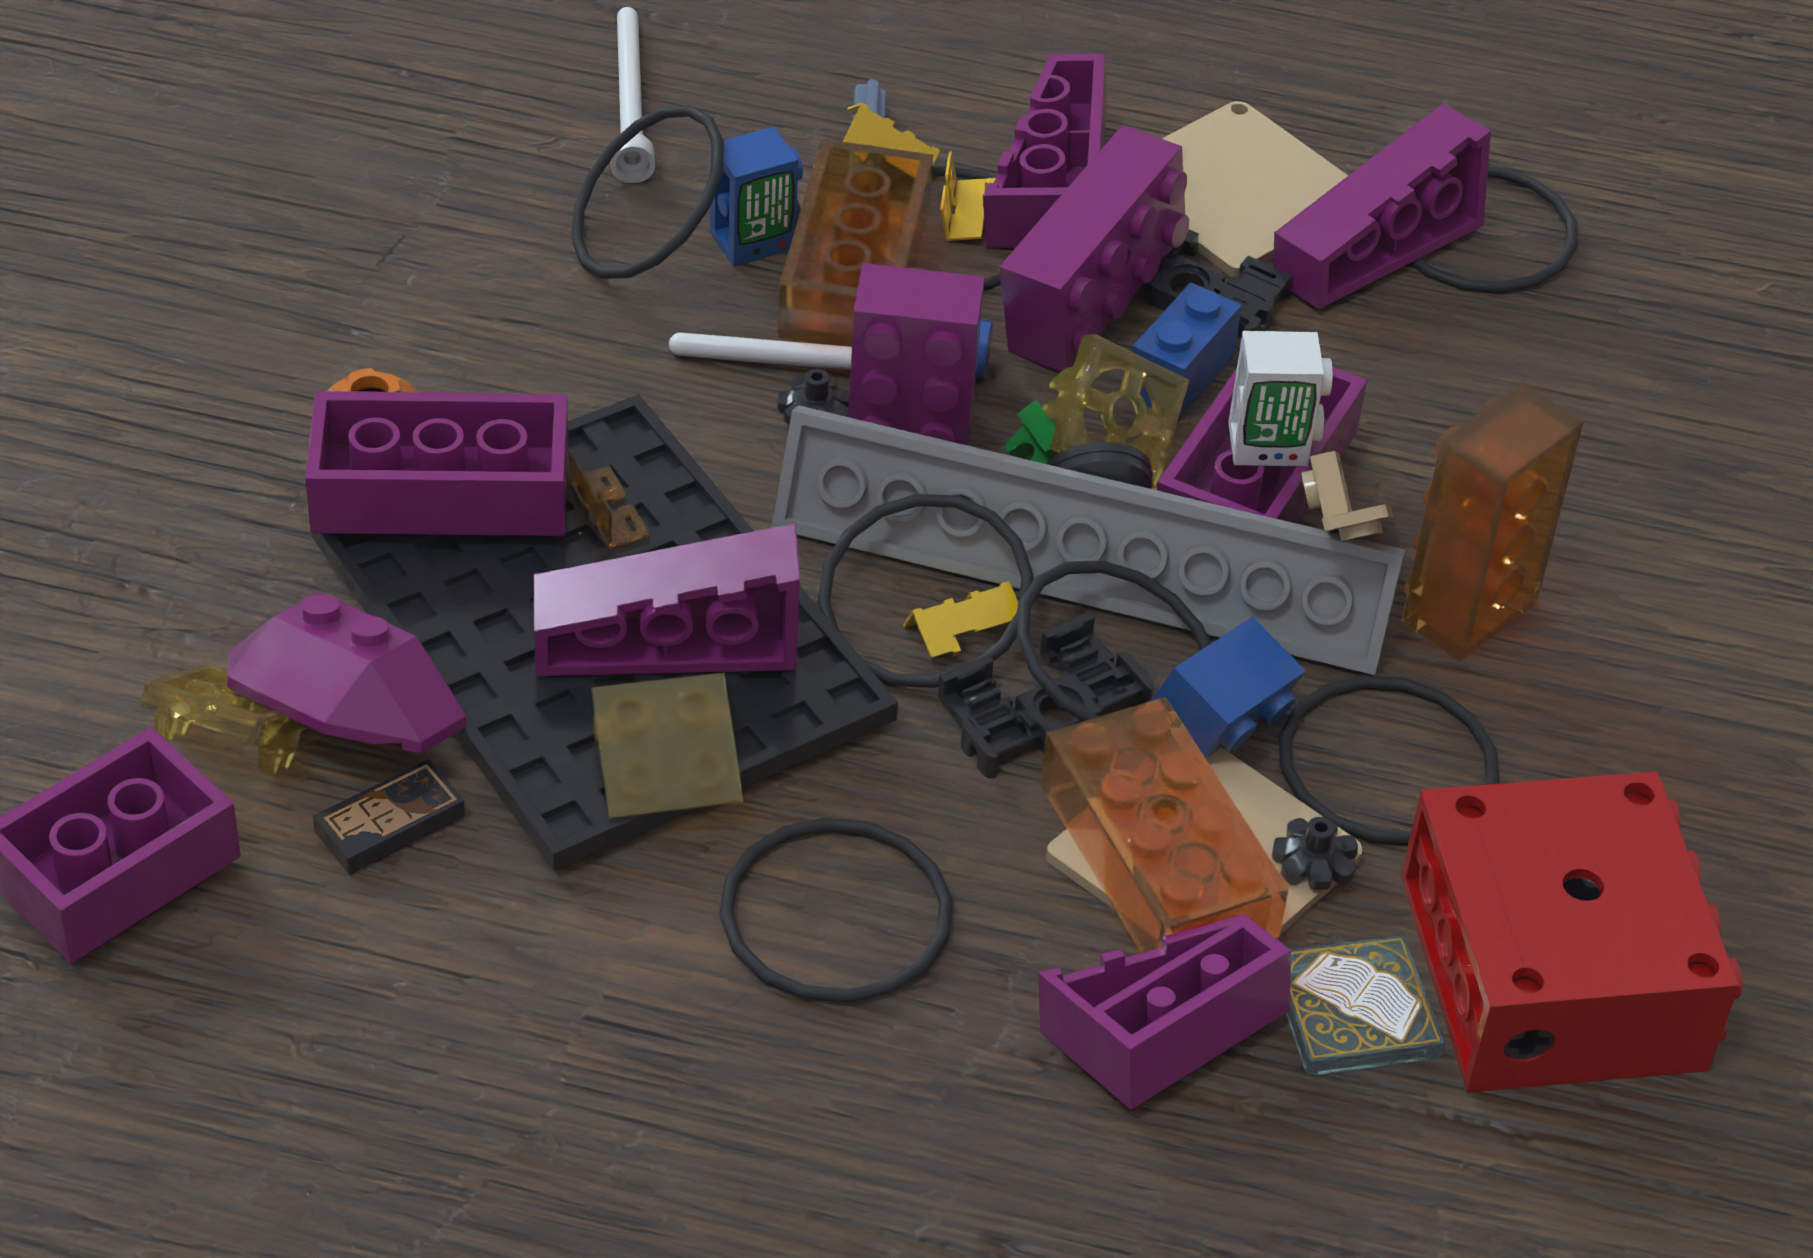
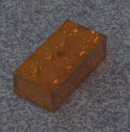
(855, 211)
(1490, 519)
(1158, 825)

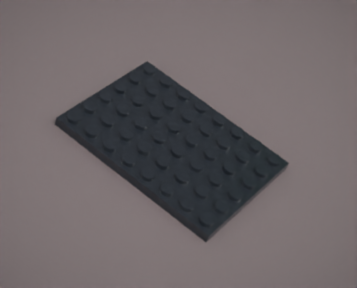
(535, 733)

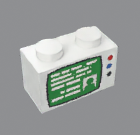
(1278, 398)

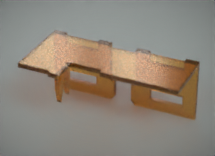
(595, 497)

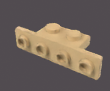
(1327, 490)

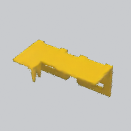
(874, 130)
(968, 199)
(949, 619)

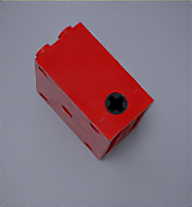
(1567, 931)

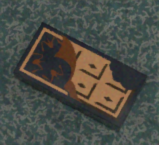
(388, 816)

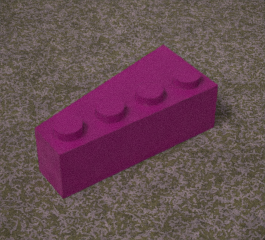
(1049, 148)

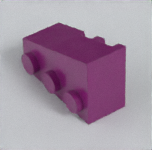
(1168, 1009)

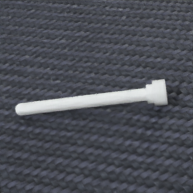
(637, 158)
(761, 351)

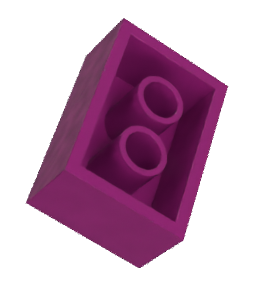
(916, 350)
(114, 843)

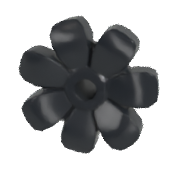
(814, 391)
(1315, 852)

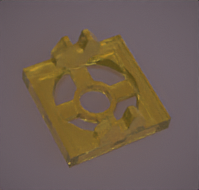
(1076, 394)
(205, 700)

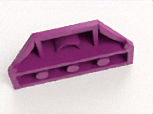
(346, 676)

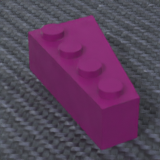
(1389, 210)
(674, 609)

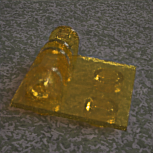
(666, 745)

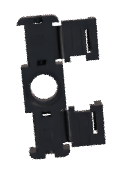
(1254, 289)
(1089, 678)

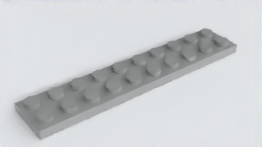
(1225, 564)

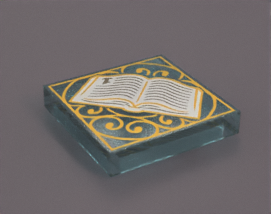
(1360, 1007)

